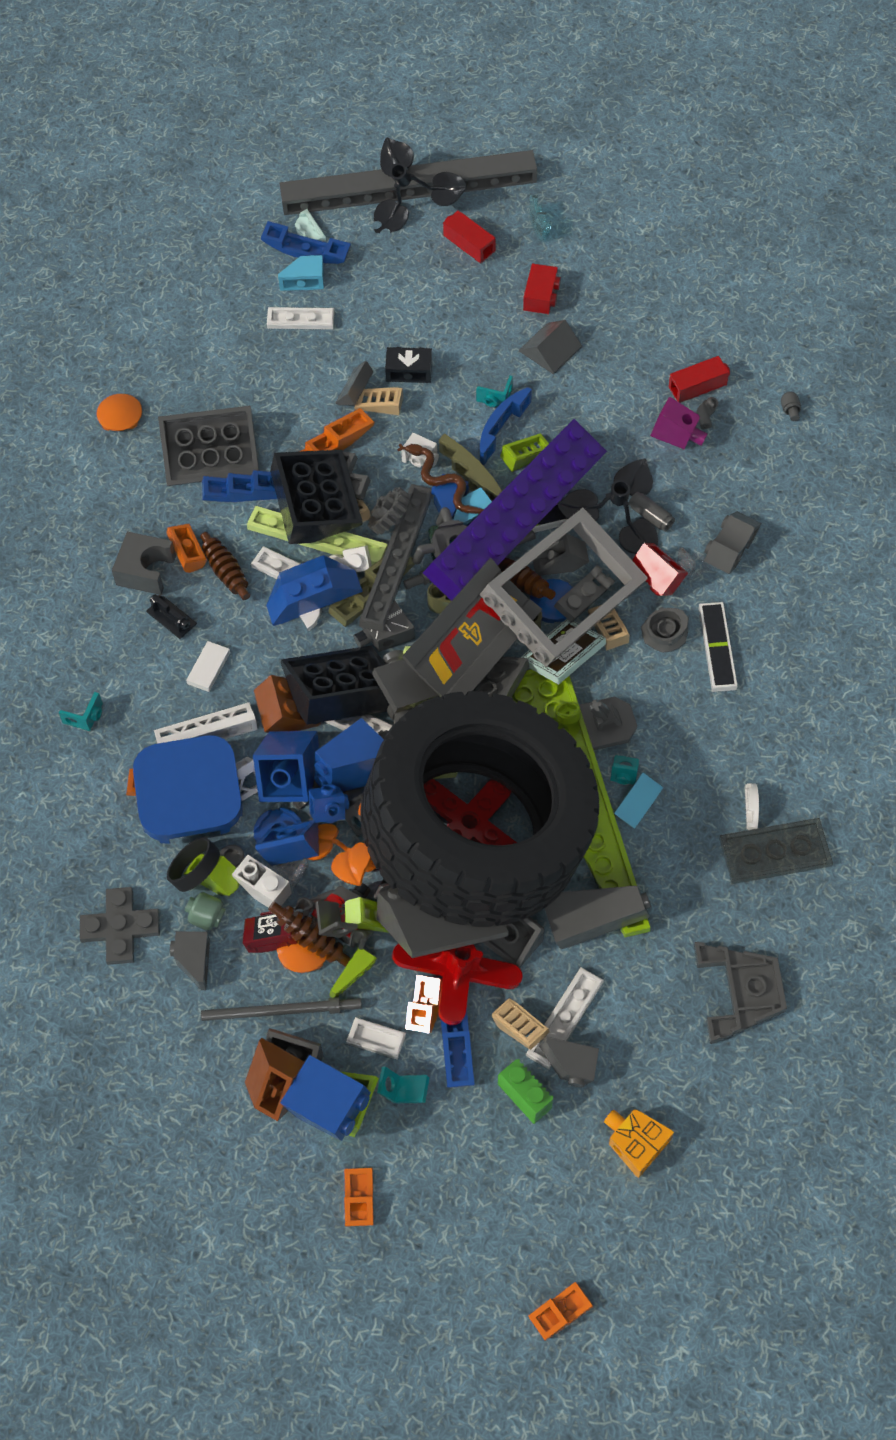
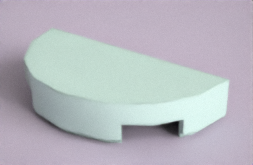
(307, 227)

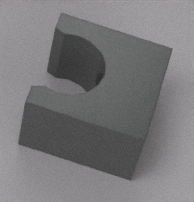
(135, 556)

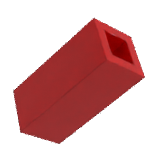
(469, 236)
(699, 379)

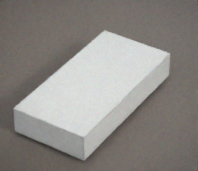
(208, 666)
(376, 1038)

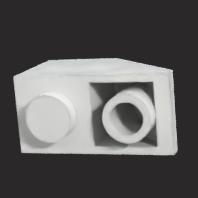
(262, 882)

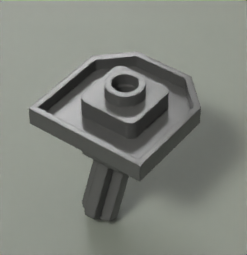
(608, 722)

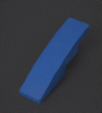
(239, 487)
(457, 1054)

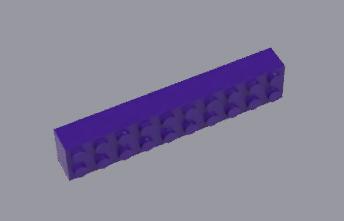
(516, 509)

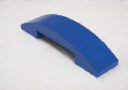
(296, 245)
(515, 405)

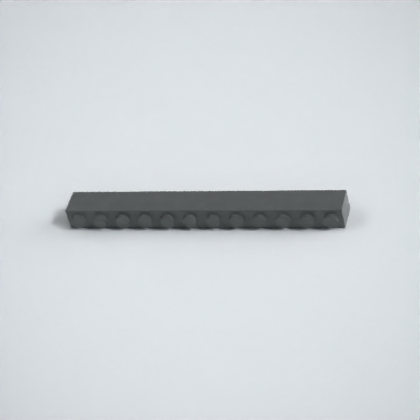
(376, 186)

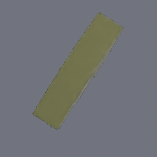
(469, 467)
(352, 607)

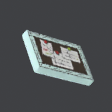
(572, 657)

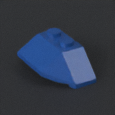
(311, 588)

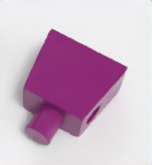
(678, 425)

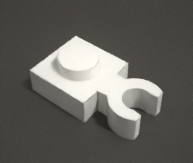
(355, 558)

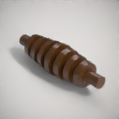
(225, 565)
(529, 581)
(309, 934)

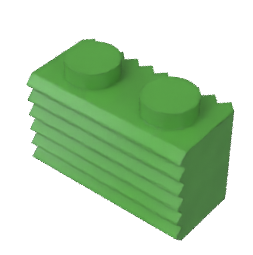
(525, 1091)

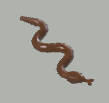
(418, 450)

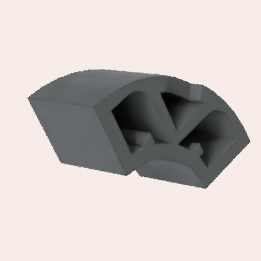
(729, 545)

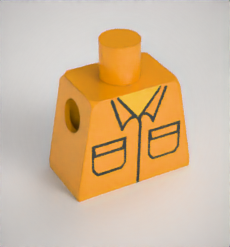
(637, 1139)

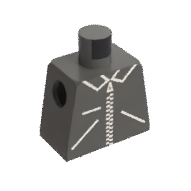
(396, 631)

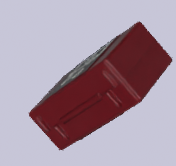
(264, 934)

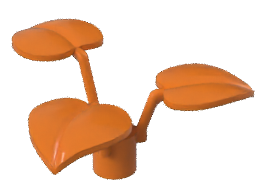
(347, 865)

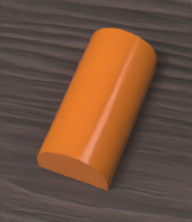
(187, 547)

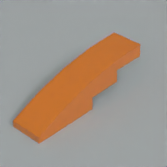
(341, 432)

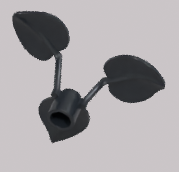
(394, 162)
(628, 480)

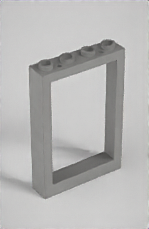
(524, 627)

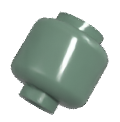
(205, 911)

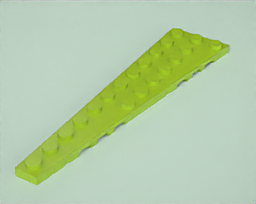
(606, 853)

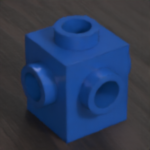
(327, 804)

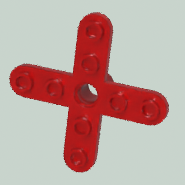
(473, 818)
(457, 969)

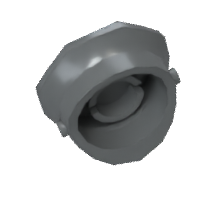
(672, 626)

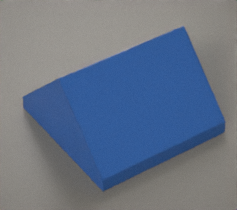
(289, 843)

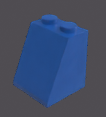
(348, 757)
(286, 766)
(326, 1098)

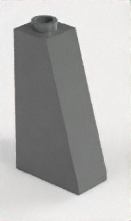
(594, 912)

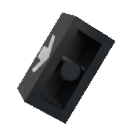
(408, 365)

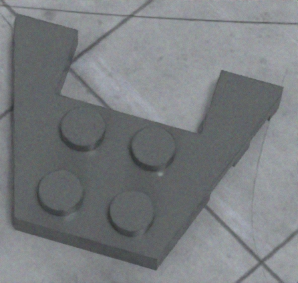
(753, 988)

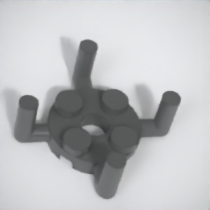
(448, 530)

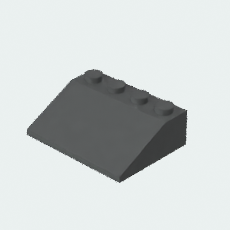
(208, 444)
(425, 934)

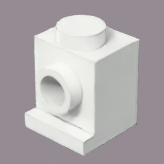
(418, 461)

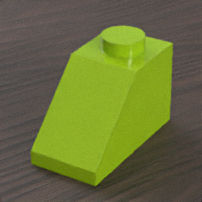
(220, 878)

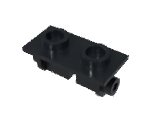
(170, 616)

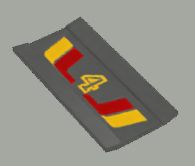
(466, 637)

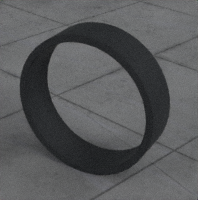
(185, 857)

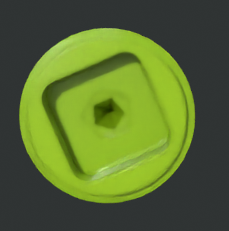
(568, 713)

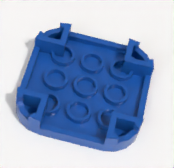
(187, 788)

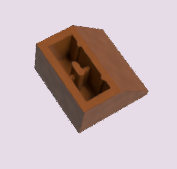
(278, 707)
(270, 1078)

